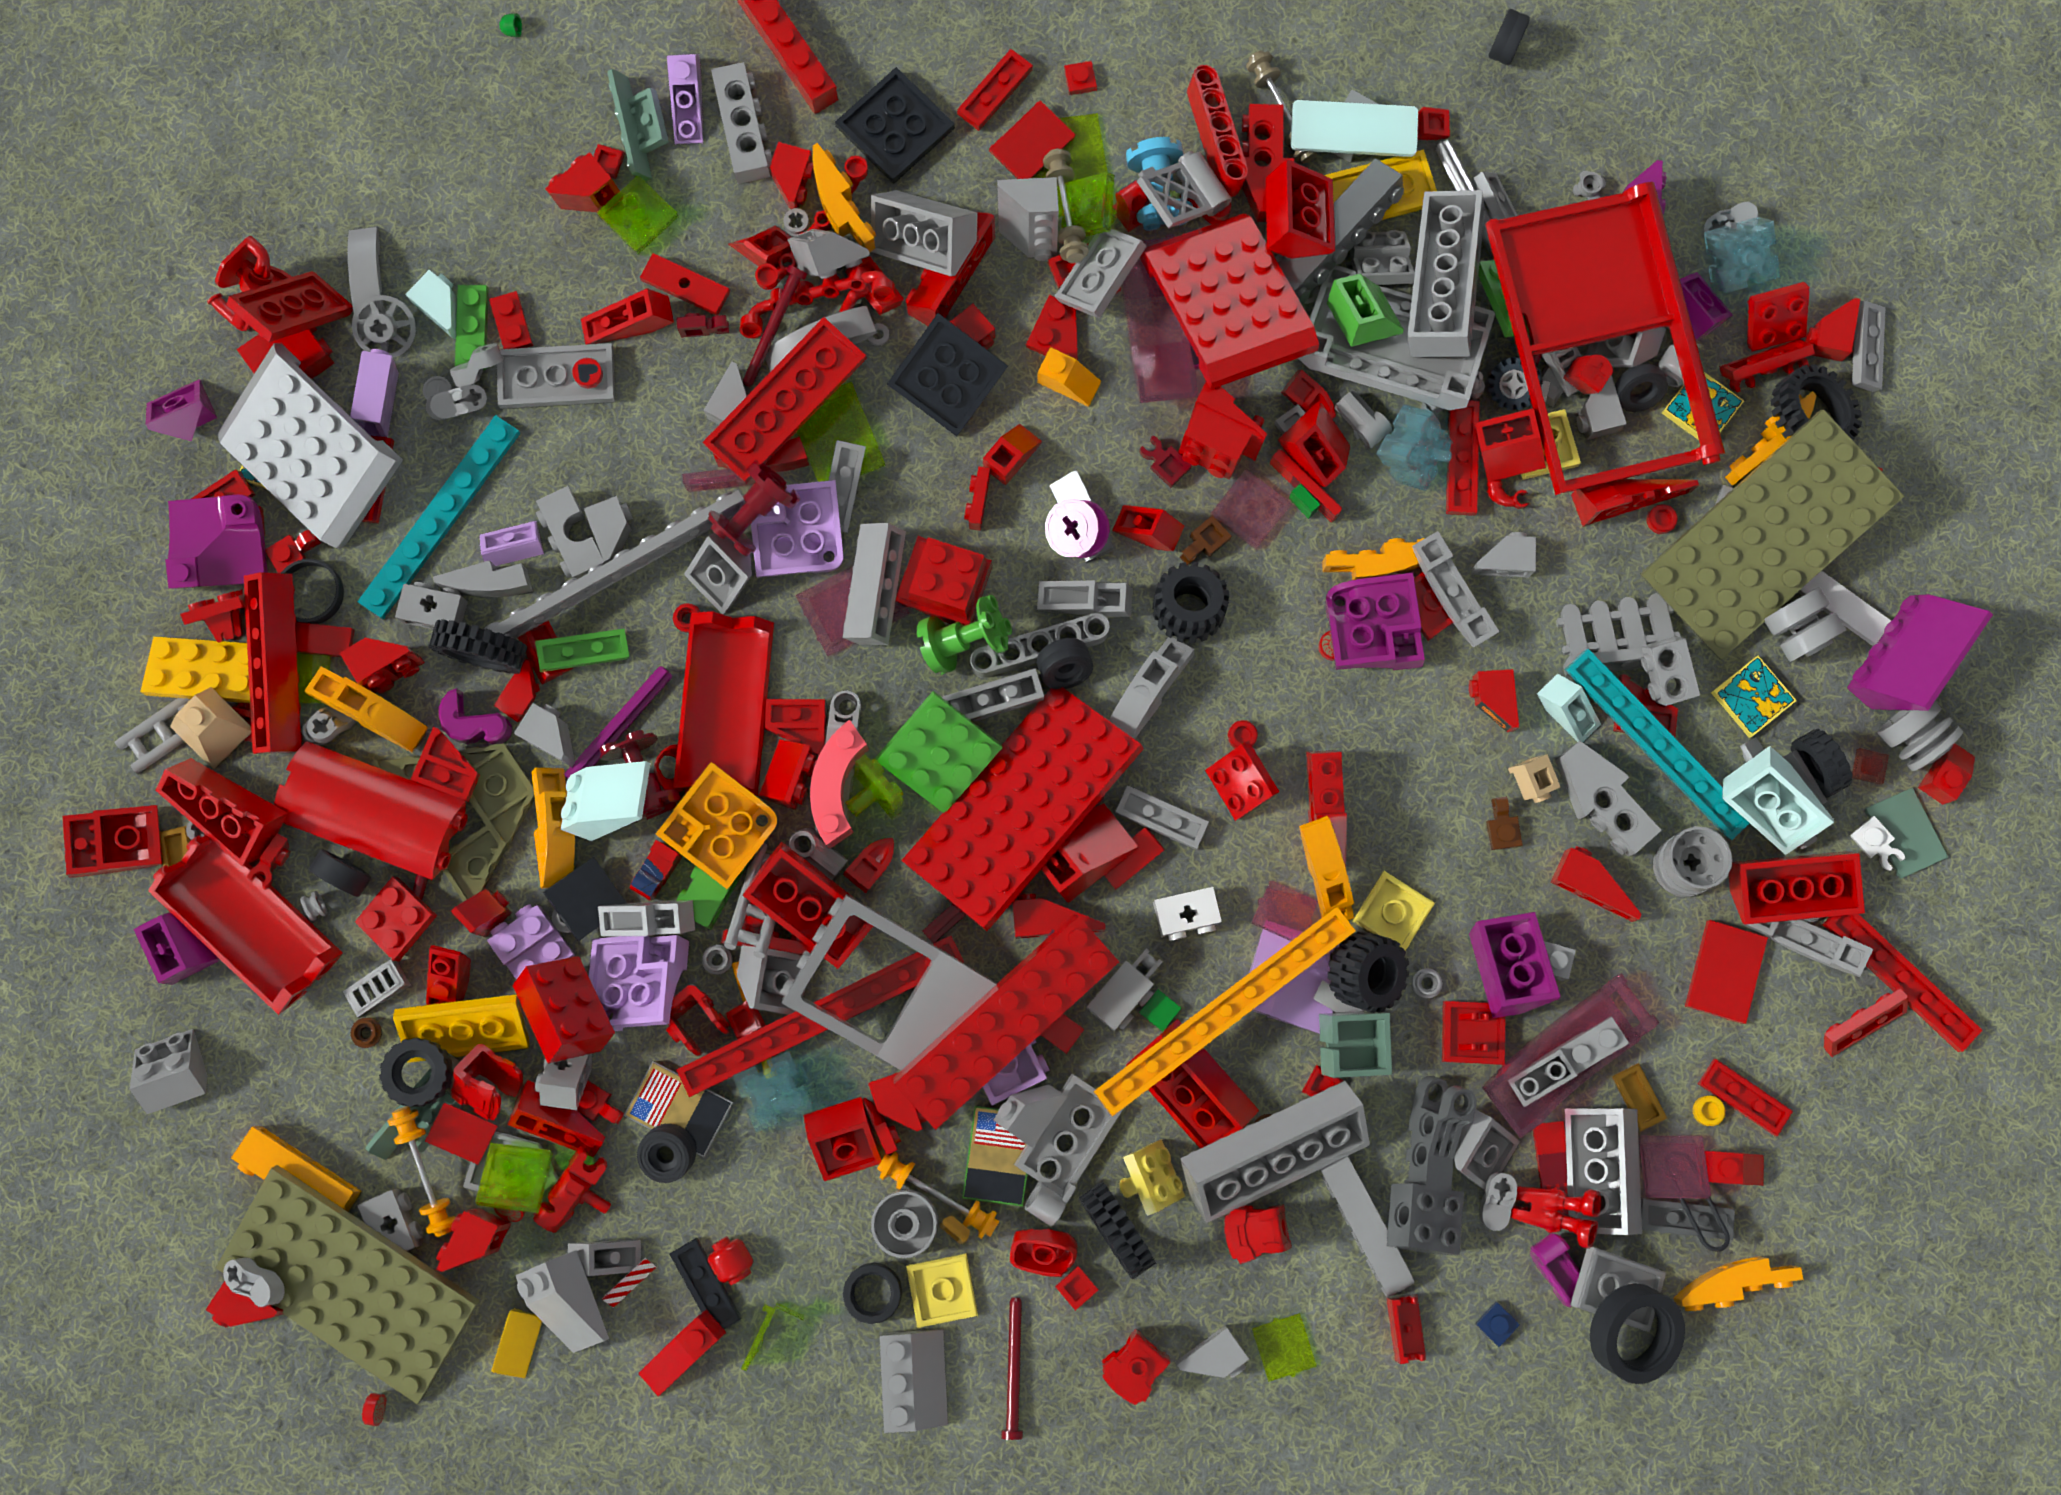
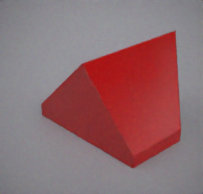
(764, 247)

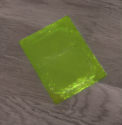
(840, 420)

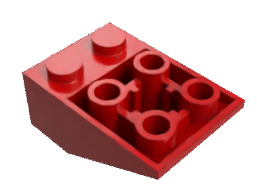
(1089, 853)

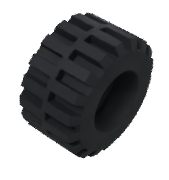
(1186, 623)
(1368, 971)

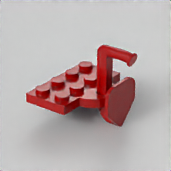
(271, 298)

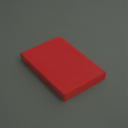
(1726, 972)

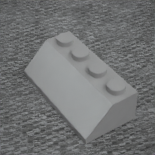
(1029, 215)
(922, 231)
(1605, 1158)

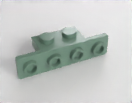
(639, 122)
(383, 1141)

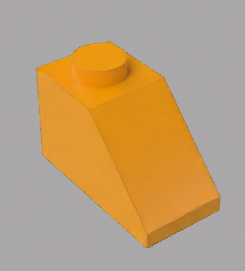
(1068, 377)

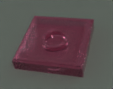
(1251, 509)
(1674, 1167)

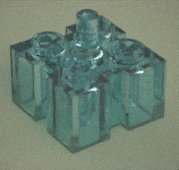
(1742, 254)
(1415, 447)
(774, 1091)

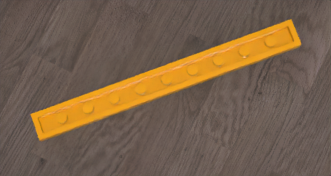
(1224, 1011)

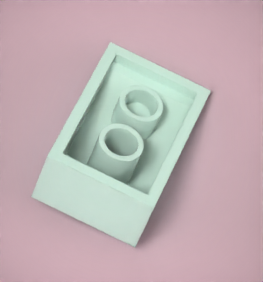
(604, 799)
(1776, 800)

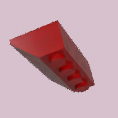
(939, 291)
(1797, 887)
(801, 900)
(1201, 1096)

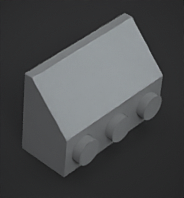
(913, 1380)

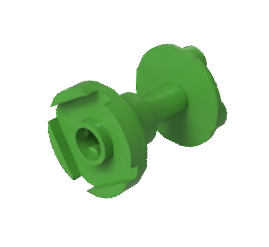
(945, 641)

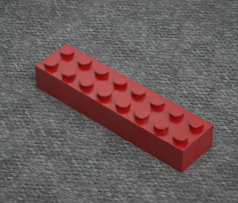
(1005, 1021)

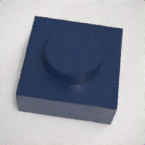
(1497, 1324)

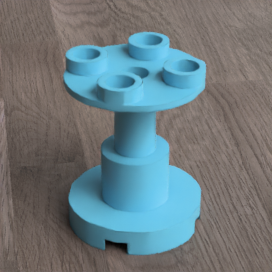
(1155, 153)

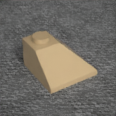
(210, 727)

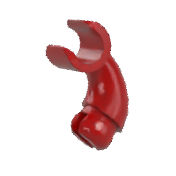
(1499, 496)

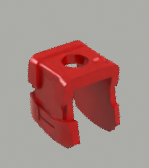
(681, 1004)
(482, 1095)
(1256, 1232)
(1134, 1368)

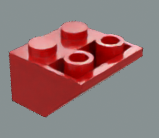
(582, 186)
(1317, 445)
(1510, 445)
(380, 663)
(788, 774)
(474, 1237)

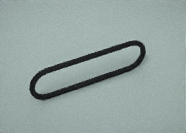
(1719, 1219)

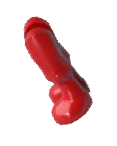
(1546, 1211)

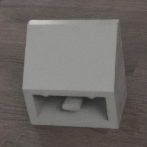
(825, 251)
(168, 1072)

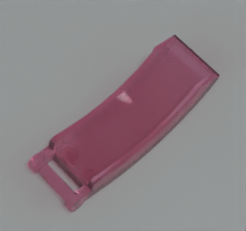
(1156, 340)
(1578, 1019)

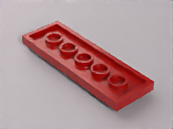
(785, 399)

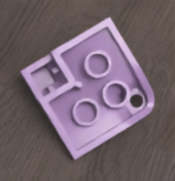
(799, 537)
(637, 977)
(1294, 1000)

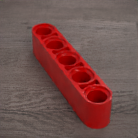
(1217, 128)

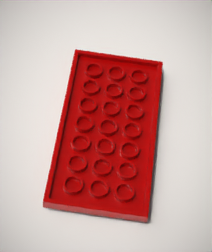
(1022, 806)

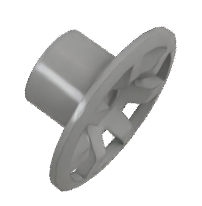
(382, 326)

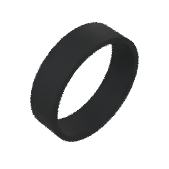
(334, 607)

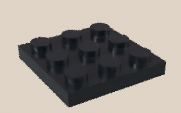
(894, 125)
(947, 374)

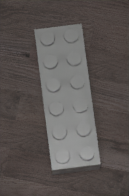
(1446, 274)
(1275, 1151)

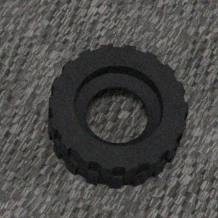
(1824, 761)
(392, 1072)

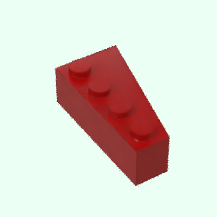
(222, 809)

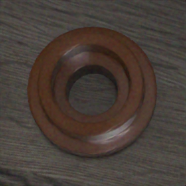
(356, 1032)

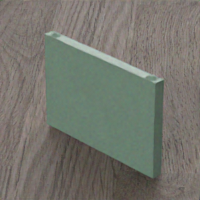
(1912, 832)

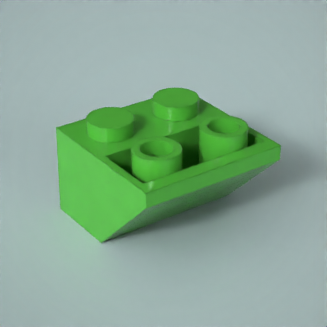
(1362, 310)

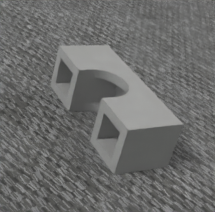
(560, 513)

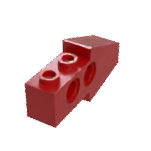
(1264, 120)
(1327, 792)

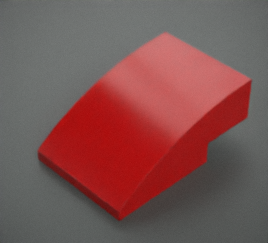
(111, 841)

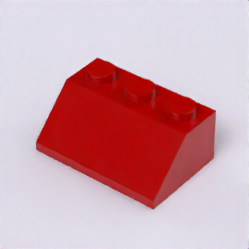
(1299, 211)

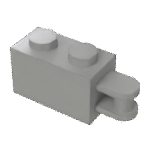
(1124, 992)

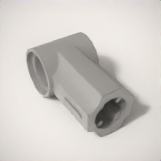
(1367, 424)
(824, 859)

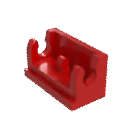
(1406, 1328)

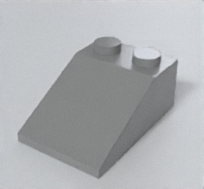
(563, 1301)

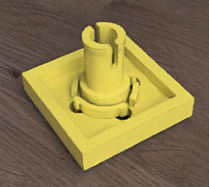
(1566, 449)
(1152, 1178)

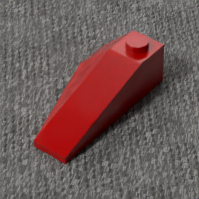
(1626, 495)

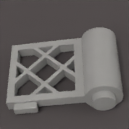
(1197, 184)

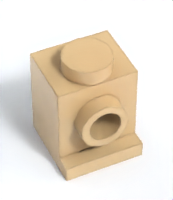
(1535, 778)

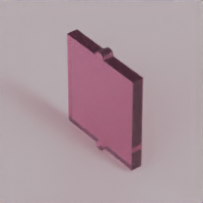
(1284, 911)

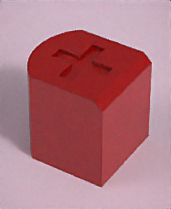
(1589, 373)

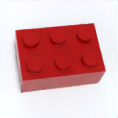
(563, 1009)

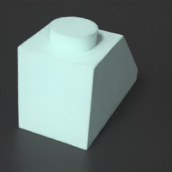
(436, 300)
(1569, 707)

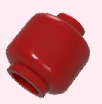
(730, 1260)

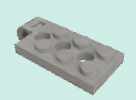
(1054, 1192)

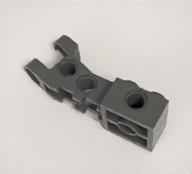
(1425, 1209)

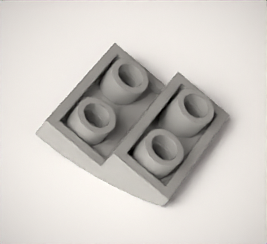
(1383, 258)

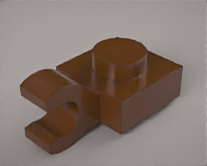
(1207, 538)
(1504, 830)

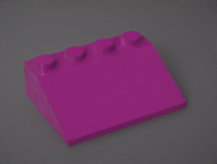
(1918, 653)

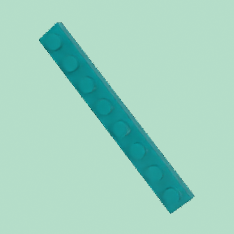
(439, 517)
(1656, 742)

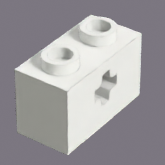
(1170, 908)

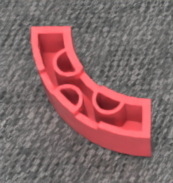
(829, 780)

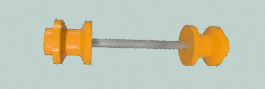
(408, 1131)
(900, 1172)

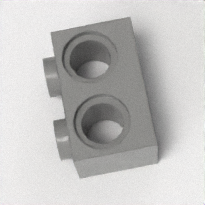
(1678, 667)

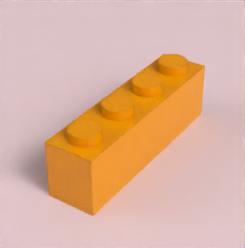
(264, 1150)

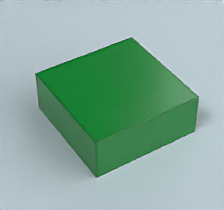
(1304, 501)
(1160, 1010)

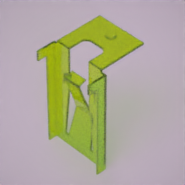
(770, 1312)

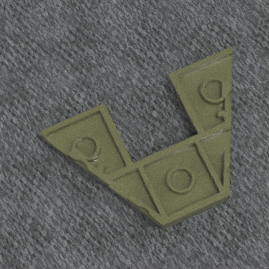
(502, 802)

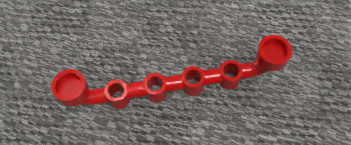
(769, 276)
(881, 291)

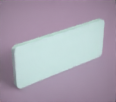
(1354, 128)

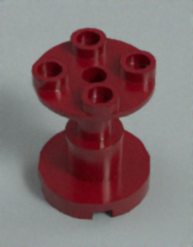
(759, 499)
(656, 800)

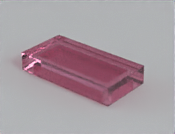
(711, 480)

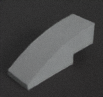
(486, 580)
(1085, 598)
(647, 918)

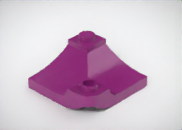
(213, 542)
(1376, 624)

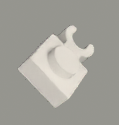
(1874, 839)

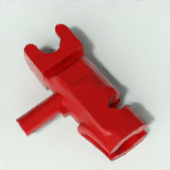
(571, 1190)

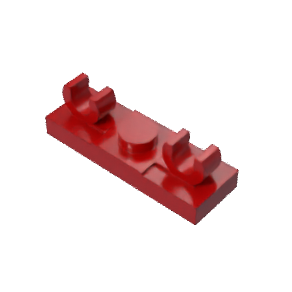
(1766, 363)

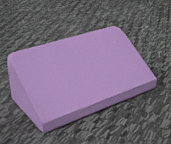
(511, 544)

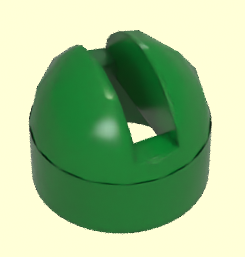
(509, 22)

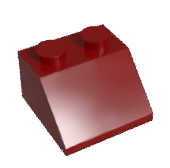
(842, 1139)

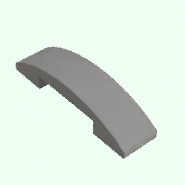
(364, 270)
(852, 323)
(1452, 590)
(1817, 944)

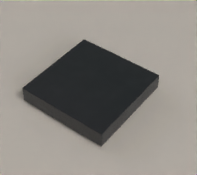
(580, 894)

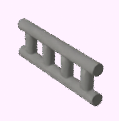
(156, 722)
(744, 908)

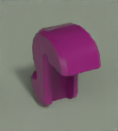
(471, 729)
(1556, 1266)

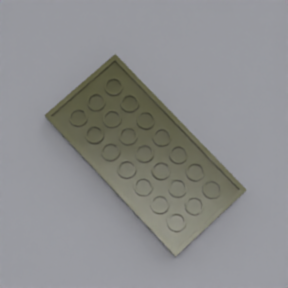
(1772, 534)
(352, 1284)

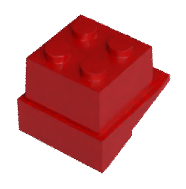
(1220, 433)
(944, 581)

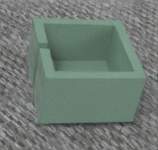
(1355, 1044)

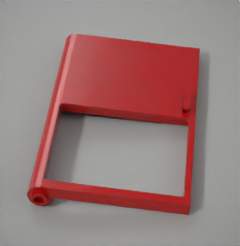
(1594, 277)

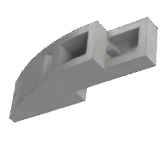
(1150, 685)
(1567, 1061)

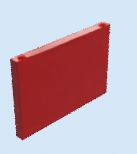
(1030, 140)

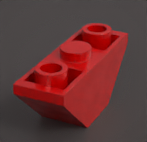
(447, 975)

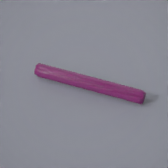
(622, 719)

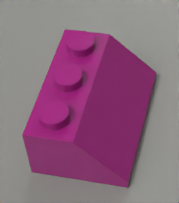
(1513, 964)

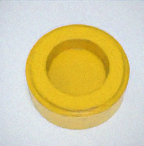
(1709, 1110)

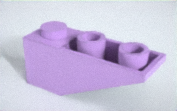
(686, 97)

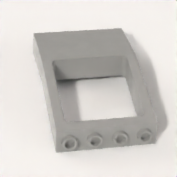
(935, 1004)

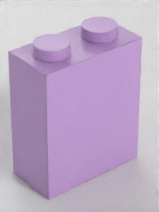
(375, 392)

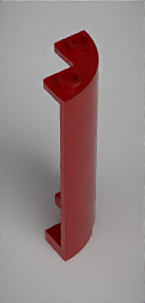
(724, 698)
(370, 810)
(244, 925)

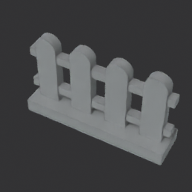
(1603, 630)

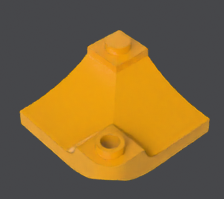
(718, 825)

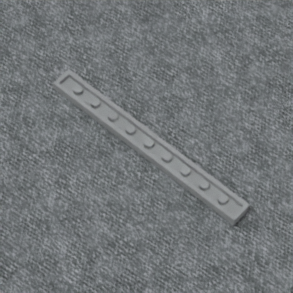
(622, 565)

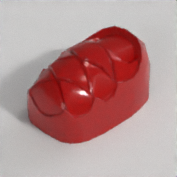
(1043, 1251)

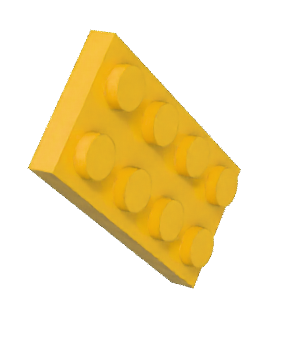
(1416, 181)
(191, 665)
(464, 1024)

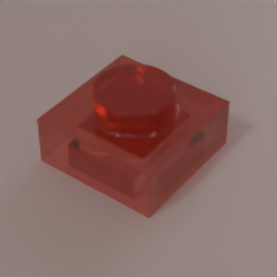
(1870, 766)

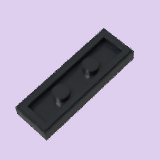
(703, 1283)

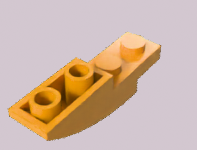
(836, 199)
(1771, 442)
(1394, 558)
(367, 709)
(553, 846)
(1327, 867)
(1725, 1283)

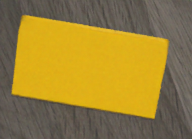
(517, 1344)

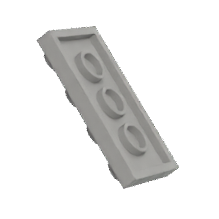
(545, 376)

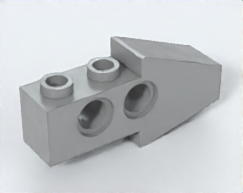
(1590, 774)

